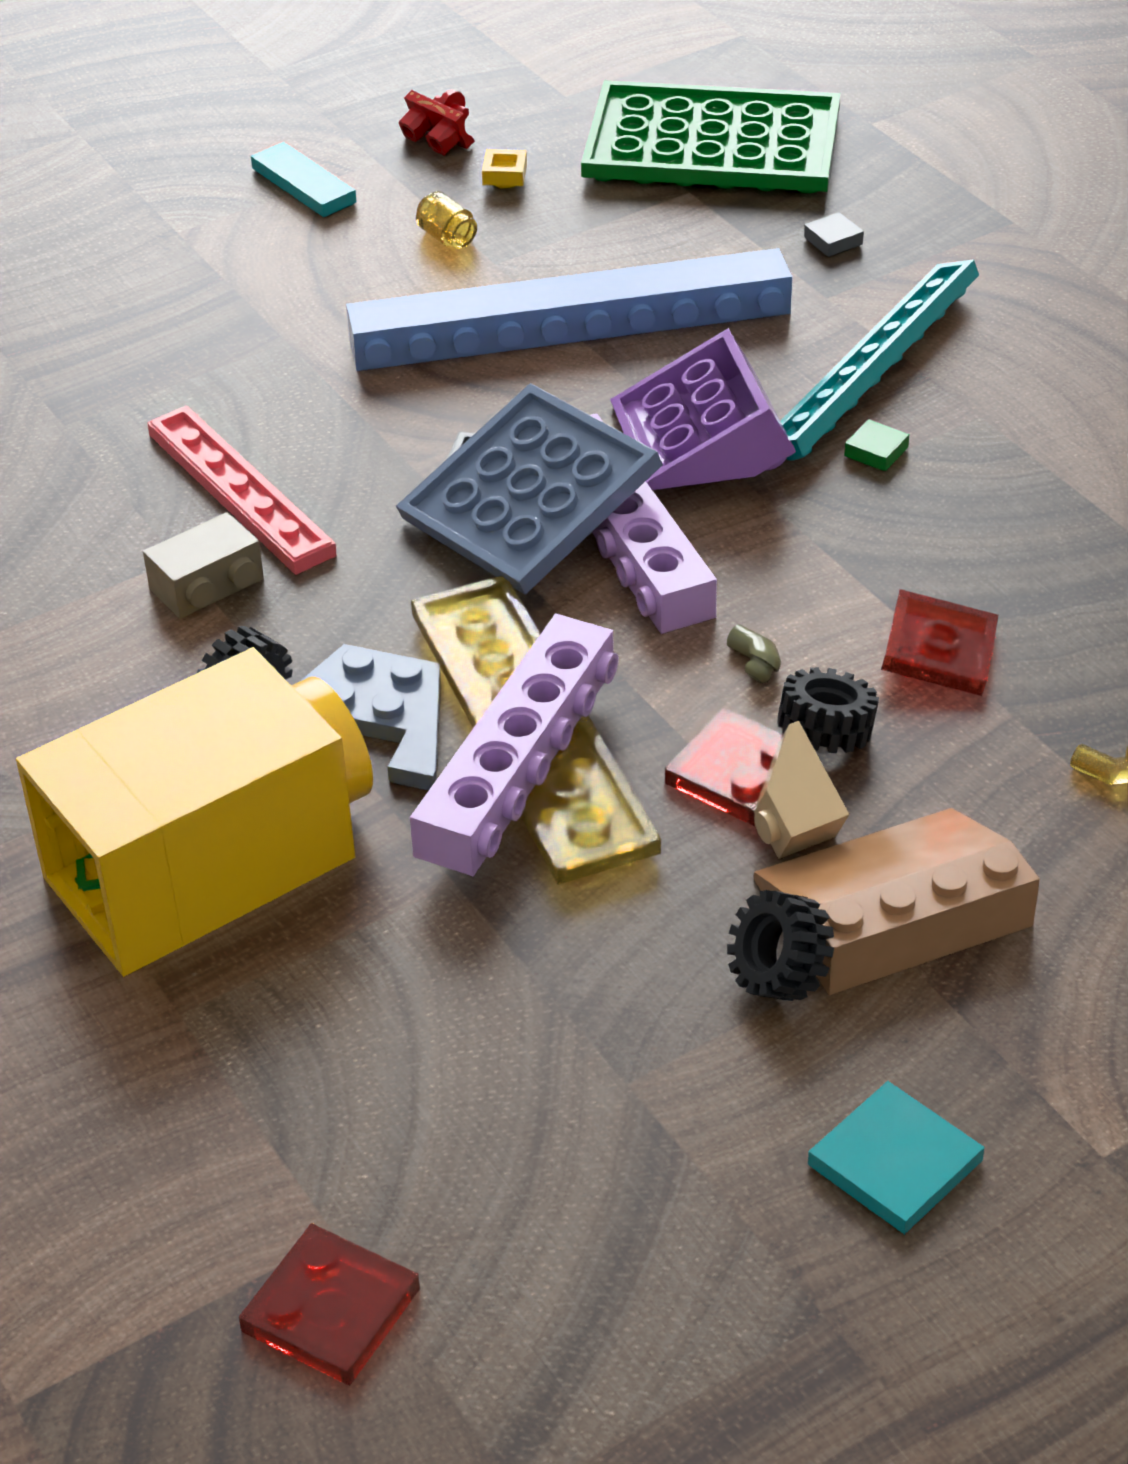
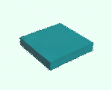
(895, 1156)

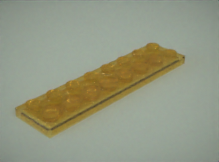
(585, 808)

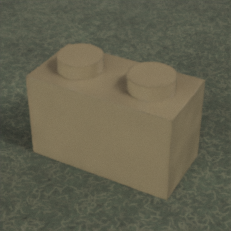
(203, 565)

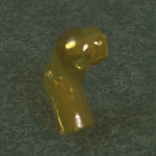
(1100, 765)

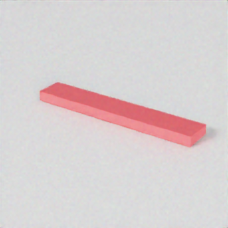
(242, 490)

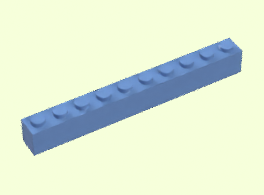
(568, 309)

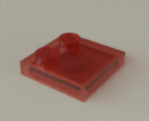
(940, 642)
(726, 764)
(329, 1303)

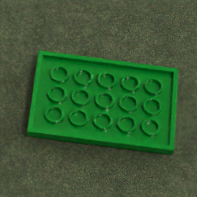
(712, 136)

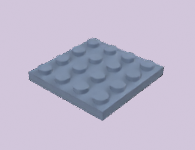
(529, 487)

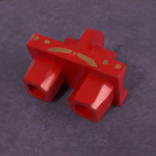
(440, 116)

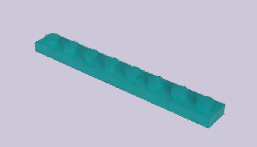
(875, 354)

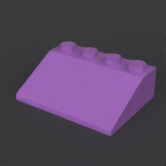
(705, 417)

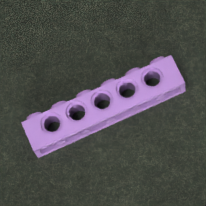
(657, 562)
(513, 745)

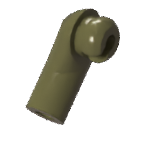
(759, 649)

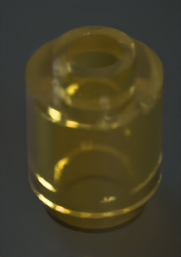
(446, 220)

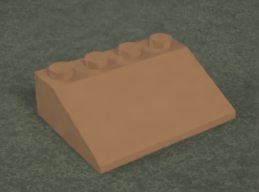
(910, 894)

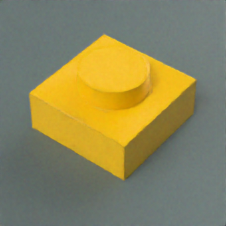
(504, 168)

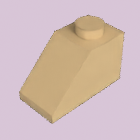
(798, 798)

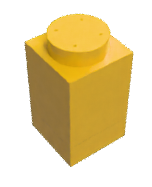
(196, 805)

